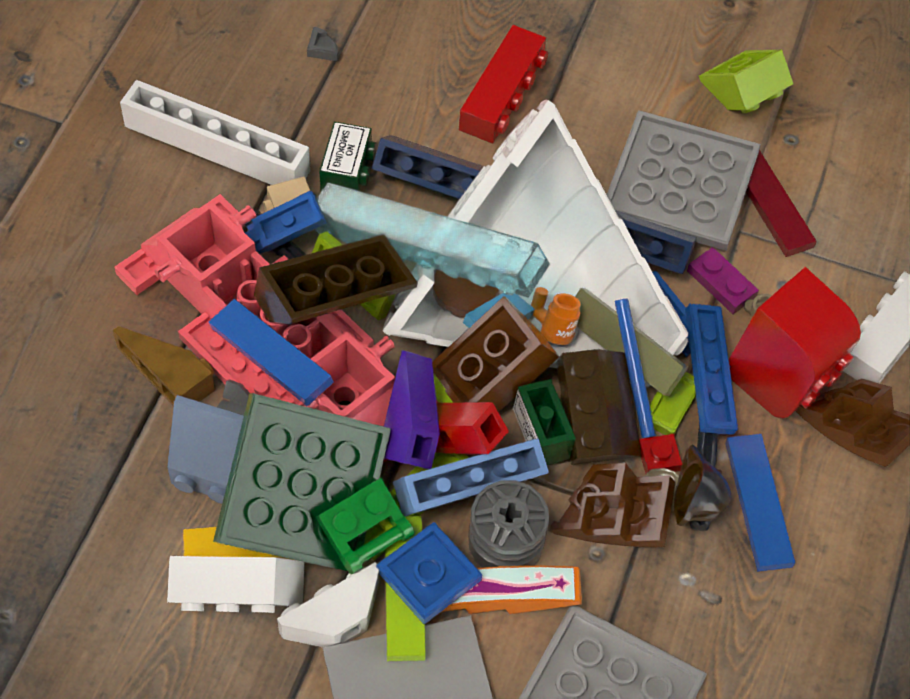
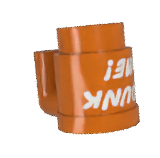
(561, 317)

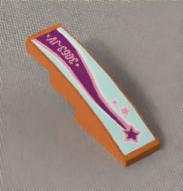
(522, 589)

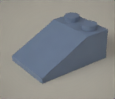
(202, 447)

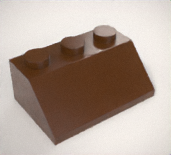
(494, 357)

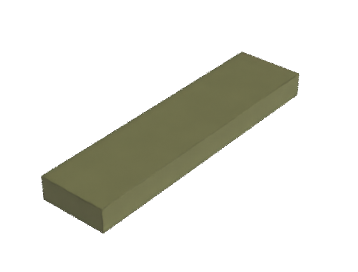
(602, 325)

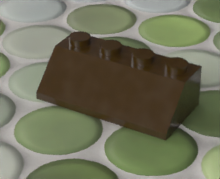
(331, 280)

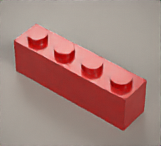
(503, 84)

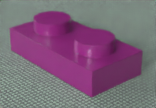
(722, 280)

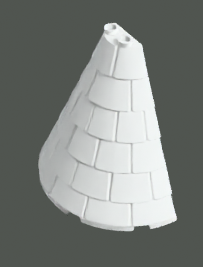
(549, 196)

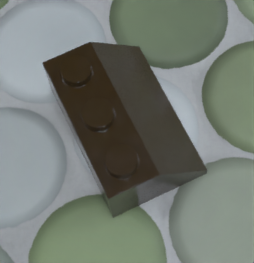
(598, 405)

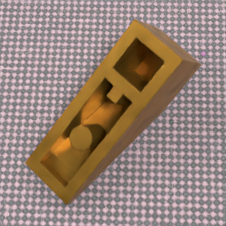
(166, 366)

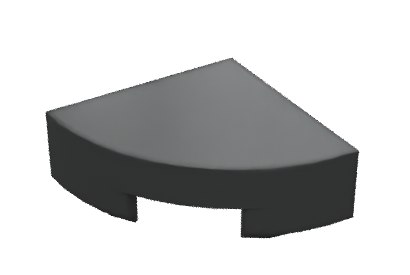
(322, 45)

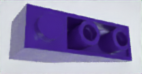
(413, 413)

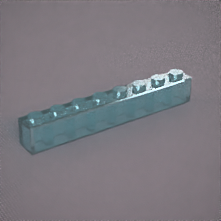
(435, 240)

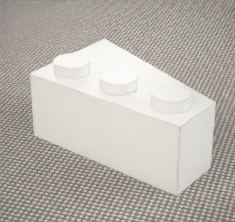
(235, 582)

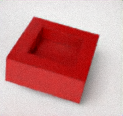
(660, 453)

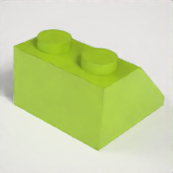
(748, 79)

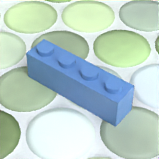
(469, 477)

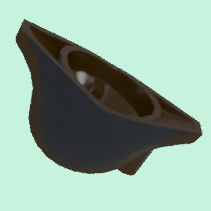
(700, 489)

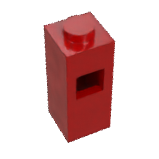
(469, 427)

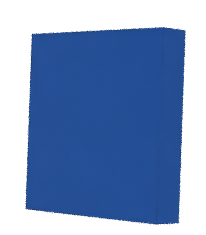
(429, 572)

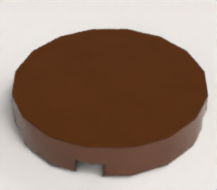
(460, 294)

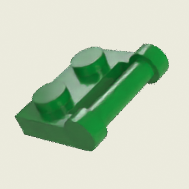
(358, 514)

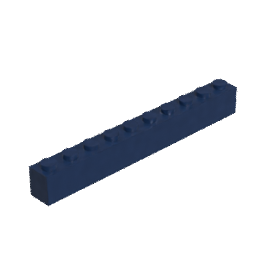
(454, 175)

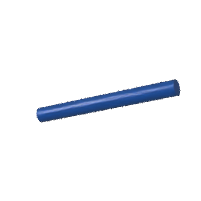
(635, 368)

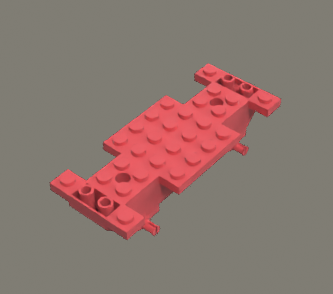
(217, 262)

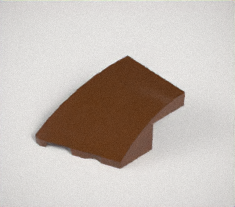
(861, 421)
(618, 508)

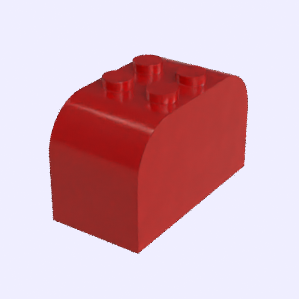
(795, 345)

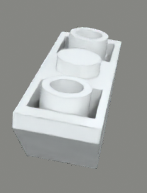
(334, 613)

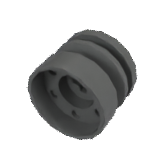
(504, 543)

